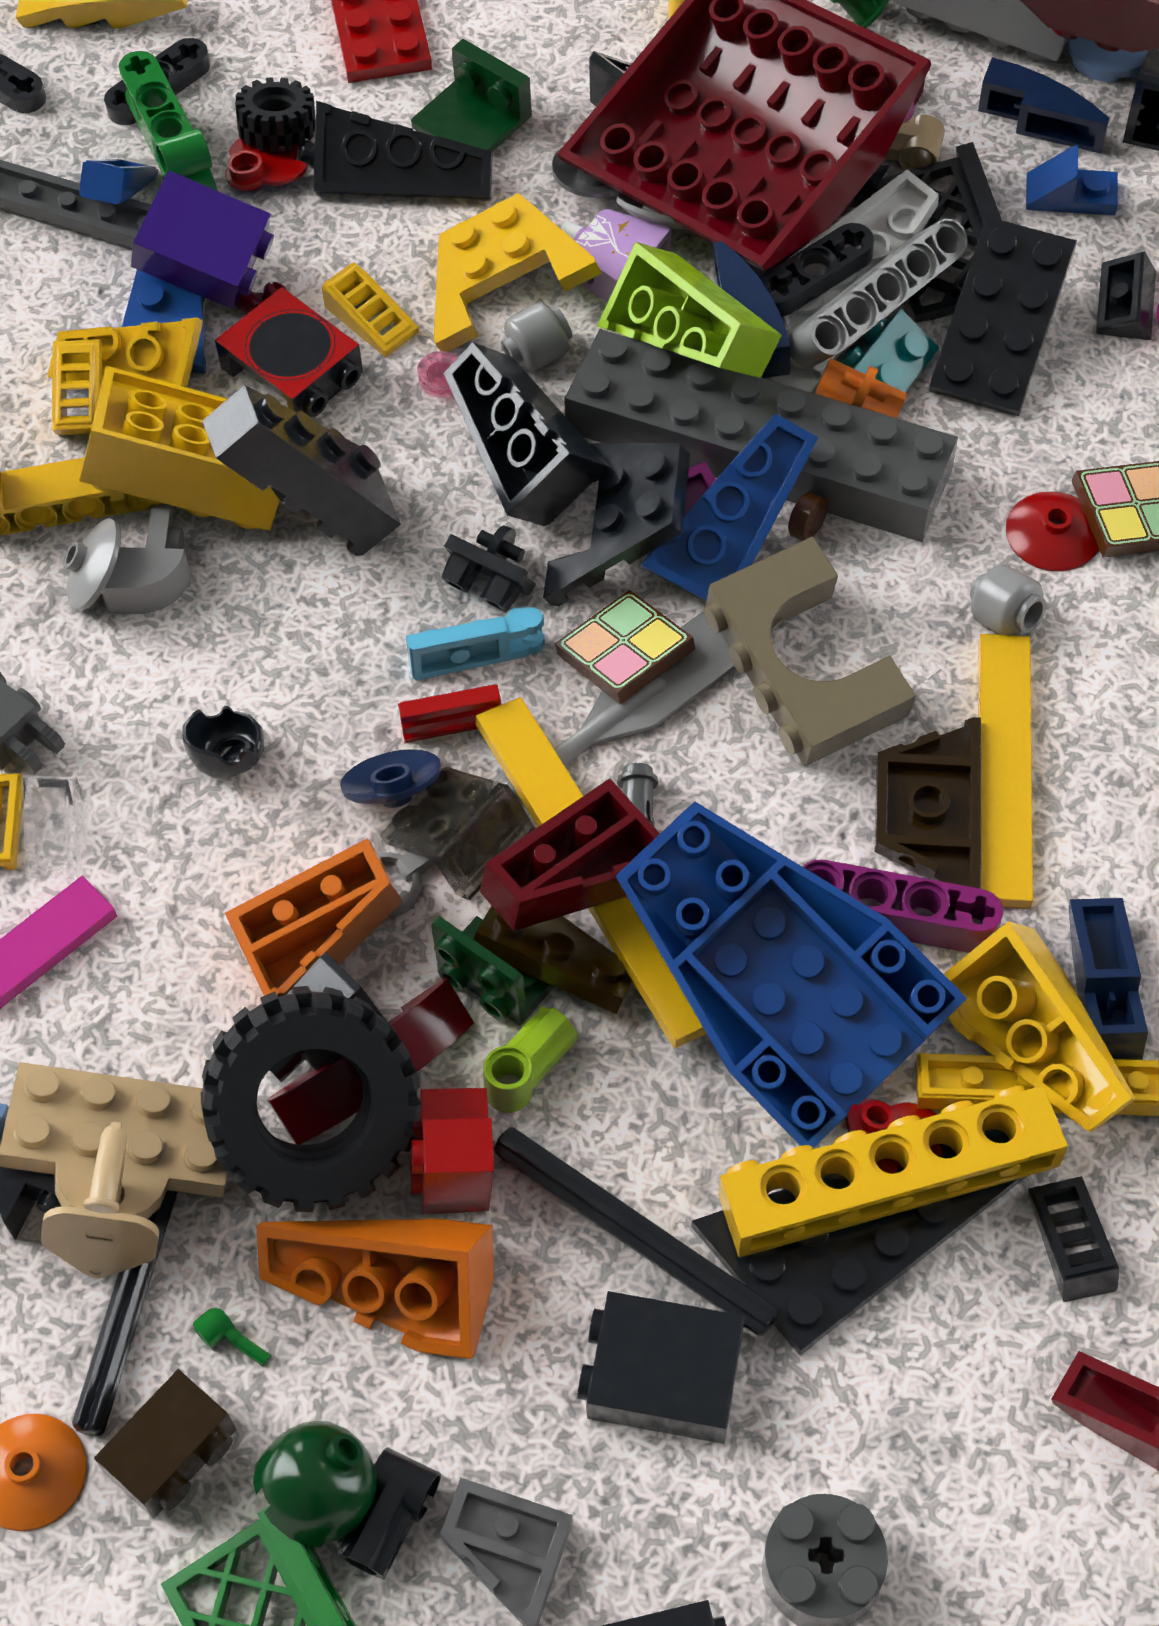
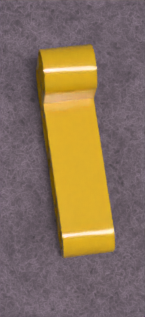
(56, 497)

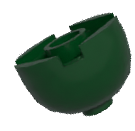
(316, 1482)

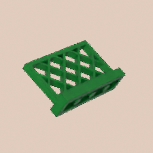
(297, 1564)

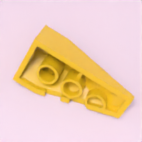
(1036, 1024)

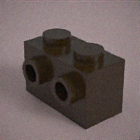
(167, 1445)

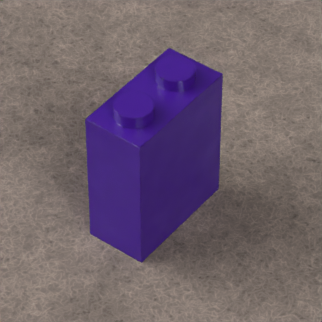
(202, 240)

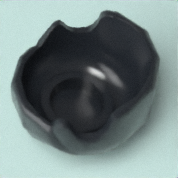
(209, 736)

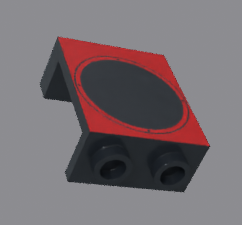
(292, 352)

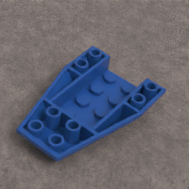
(784, 970)

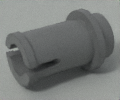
(638, 784)

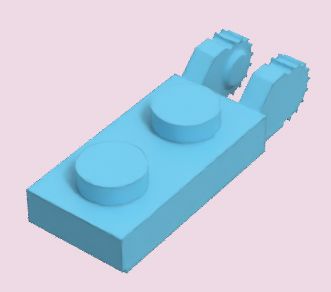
(476, 643)

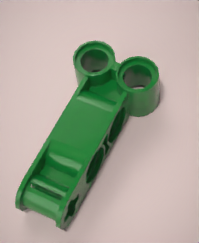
(164, 121)

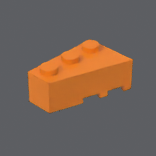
(314, 913)

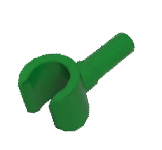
(216, 1325)

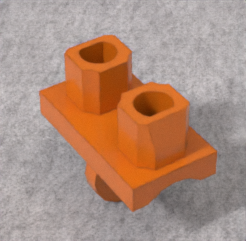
(860, 389)

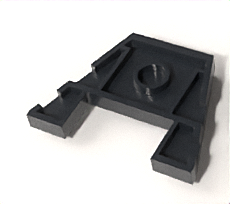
(635, 513)

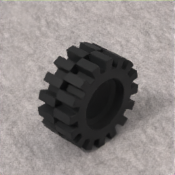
(275, 114)

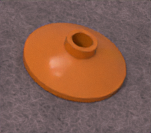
(56, 1476)

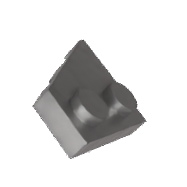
(507, 1545)

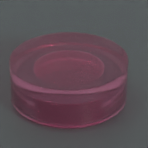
(431, 371)

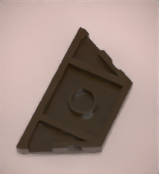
(932, 805)

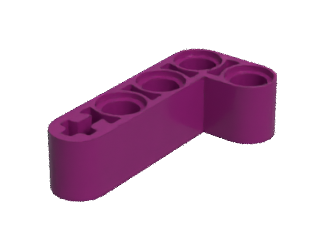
(903, 893)

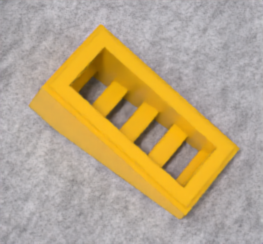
(352, 287)
(61, 422)

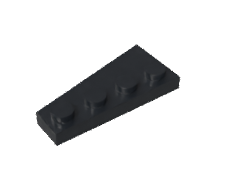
(388, 159)

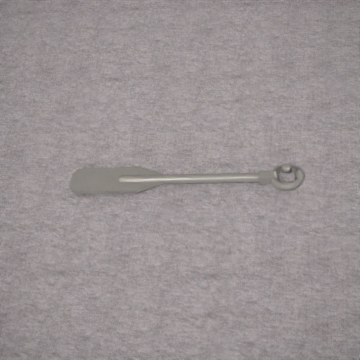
(614, 721)

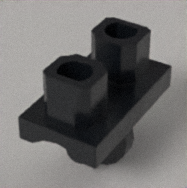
(506, 578)

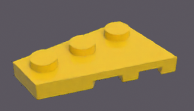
(148, 349)

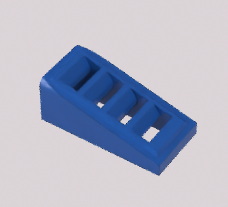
(114, 179)

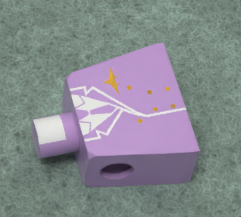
(610, 242)

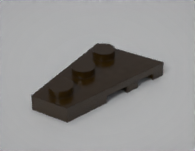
(559, 956)

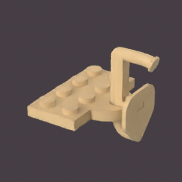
(104, 1144)

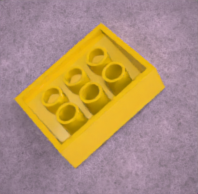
(155, 447)

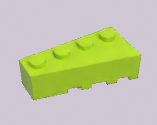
(685, 312)

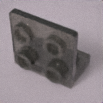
(459, 826)

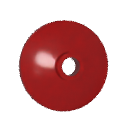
(1049, 544)

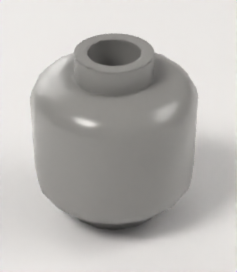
(537, 336)
(1007, 601)

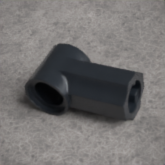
(397, 1503)

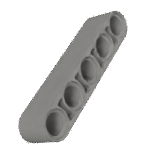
(877, 293)

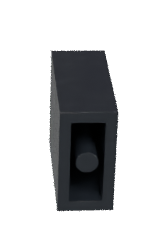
(662, 1366)

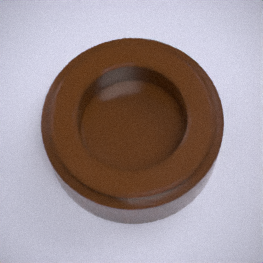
(807, 516)

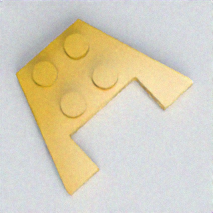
(493, 252)

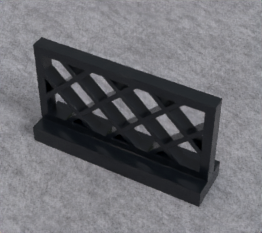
(977, 204)

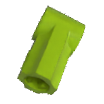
(529, 1057)

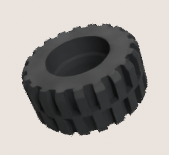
(322, 1169)

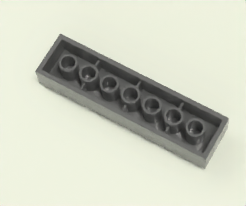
(863, 461)

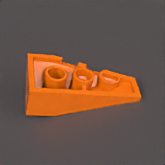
(405, 1273)

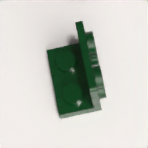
(481, 103)
(468, 965)

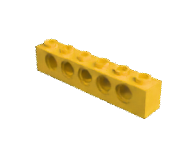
(762, 1224)

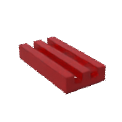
(446, 712)

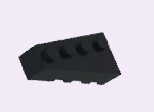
(521, 435)
(304, 466)

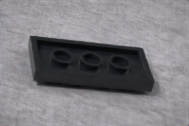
(1002, 316)

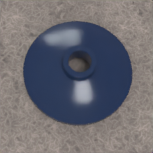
(391, 777)

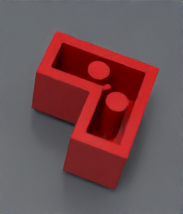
(453, 1151)

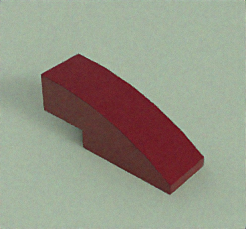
(1112, 1406)

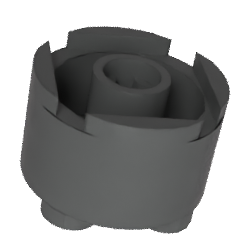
(852, 1543)

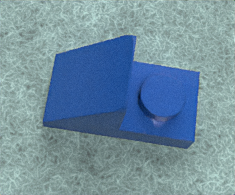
(1065, 188)

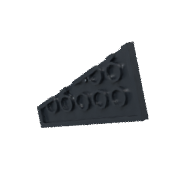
(837, 1273)

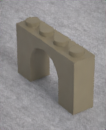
(811, 714)

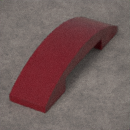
(336, 1091)

